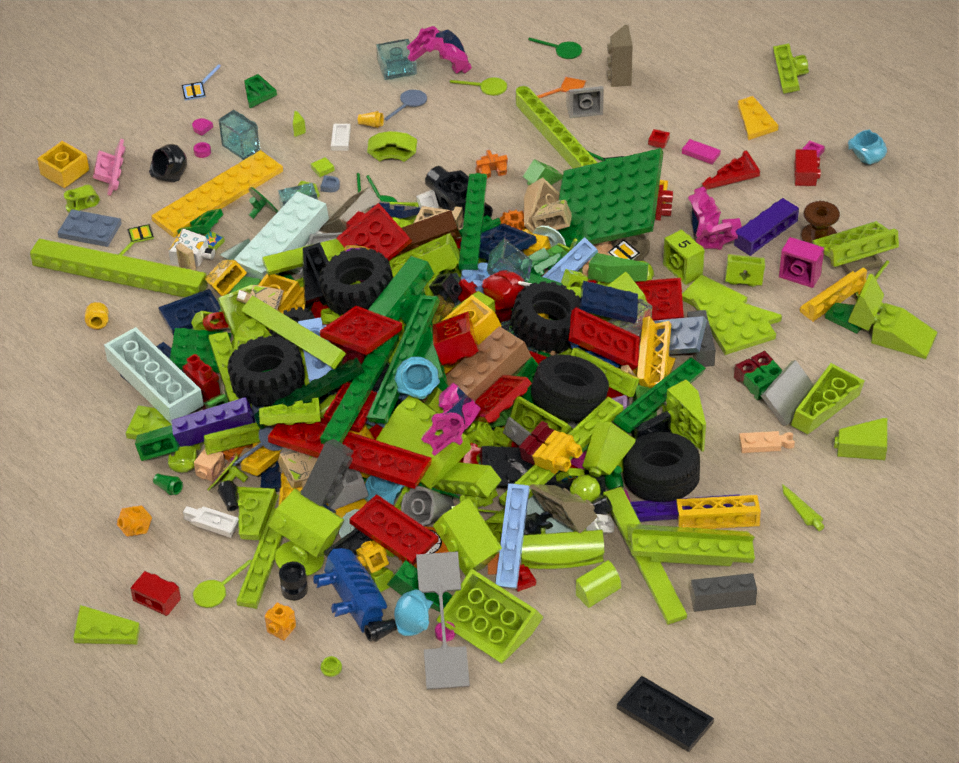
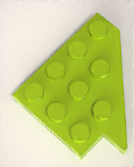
(736, 323)

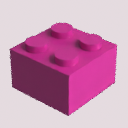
(801, 262)

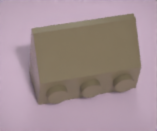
(620, 58)
(360, 201)
(564, 506)

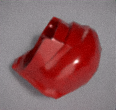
(503, 288)

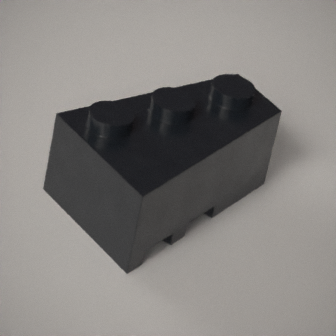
(312, 263)

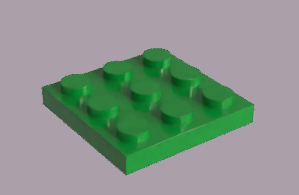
(190, 342)

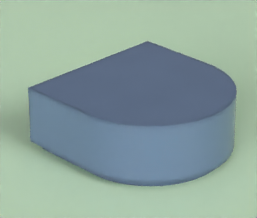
(330, 184)

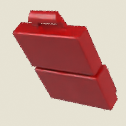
(362, 416)

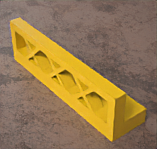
(834, 294)
(647, 352)
(719, 515)

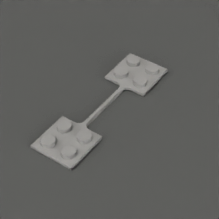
(444, 665)

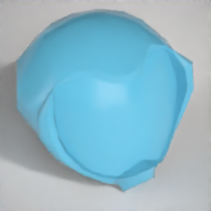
(868, 147)
(416, 377)
(384, 488)
(412, 613)

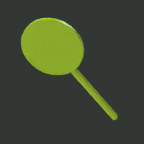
(490, 86)
(213, 592)

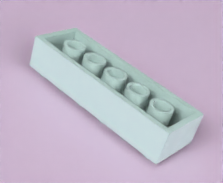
(284, 232)
(153, 375)

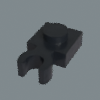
(535, 522)

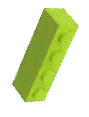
(469, 480)

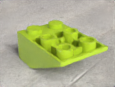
(687, 412)

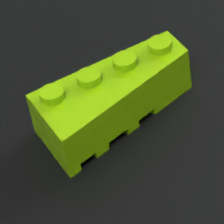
(826, 398)

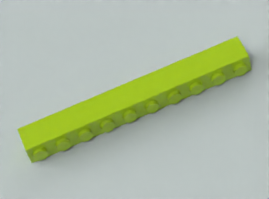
(117, 268)

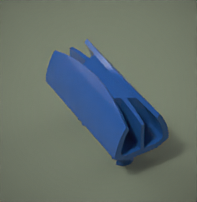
(354, 587)

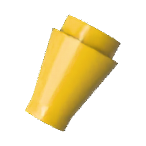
(371, 119)

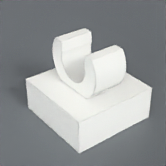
(427, 199)

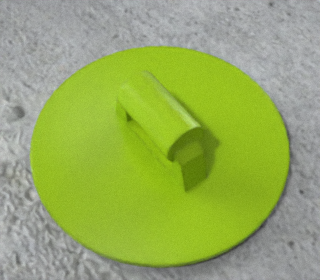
(291, 552)

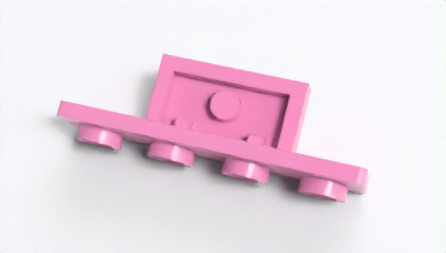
(108, 166)

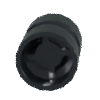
(293, 581)

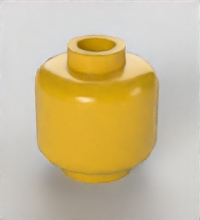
(96, 315)

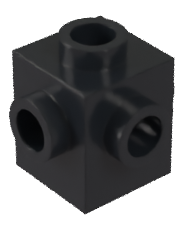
(446, 286)

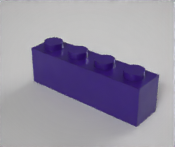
(766, 226)
(192, 427)

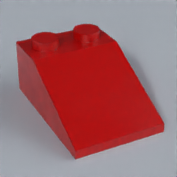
(455, 338)

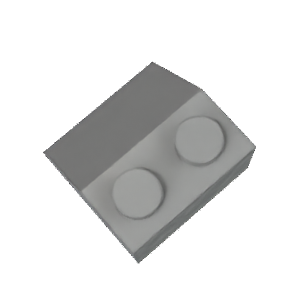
(585, 102)

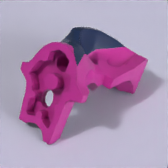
(445, 42)
(706, 219)
(457, 416)

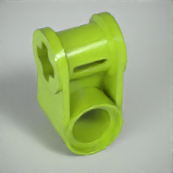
(81, 197)

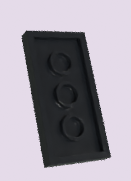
(506, 463)
(665, 713)

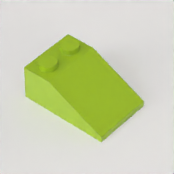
(903, 332)

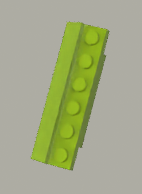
(691, 545)

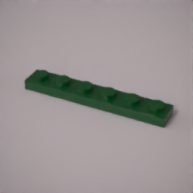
(320, 386)

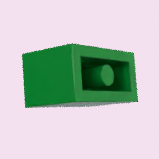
(156, 443)

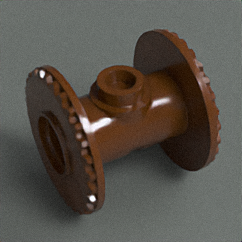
(821, 217)

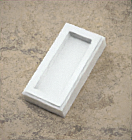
(340, 137)

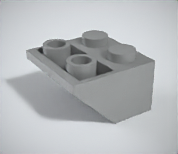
(350, 490)

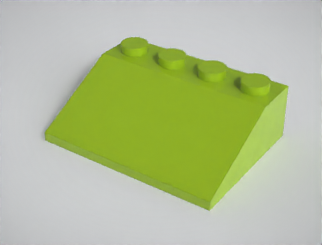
(405, 431)
(490, 617)

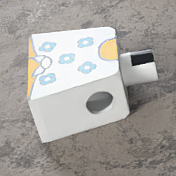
(196, 243)

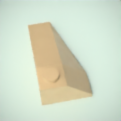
(536, 196)

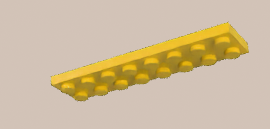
(217, 192)

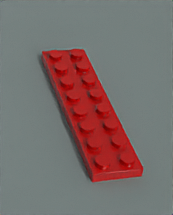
(368, 454)

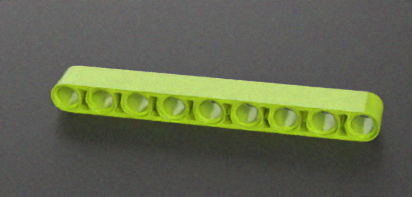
(552, 128)

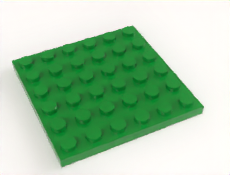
(612, 198)

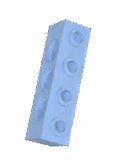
(315, 367)

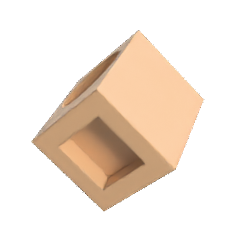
(209, 465)

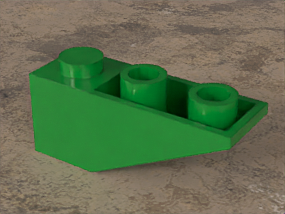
(406, 580)

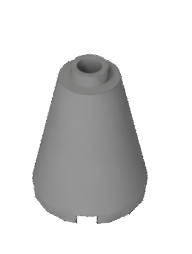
(425, 505)

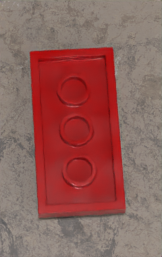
(604, 338)
(393, 529)

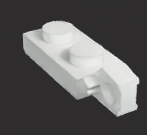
(211, 520)

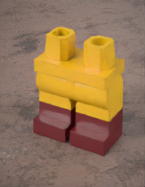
(549, 448)

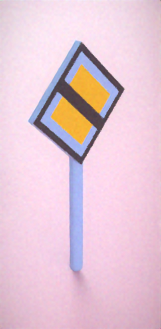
(196, 90)

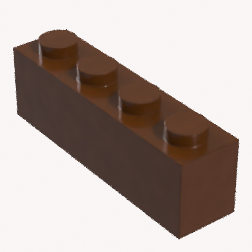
(430, 229)

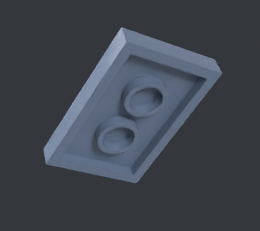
(89, 228)
(685, 334)

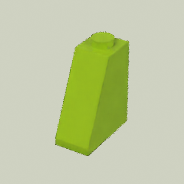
(863, 440)
(606, 448)

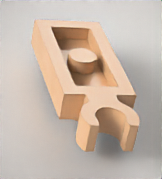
(765, 441)

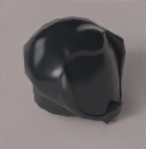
(168, 163)

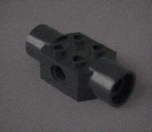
(451, 189)

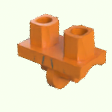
(492, 162)

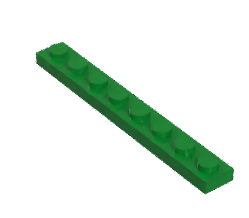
(473, 222)
(408, 347)
(358, 392)
(657, 395)

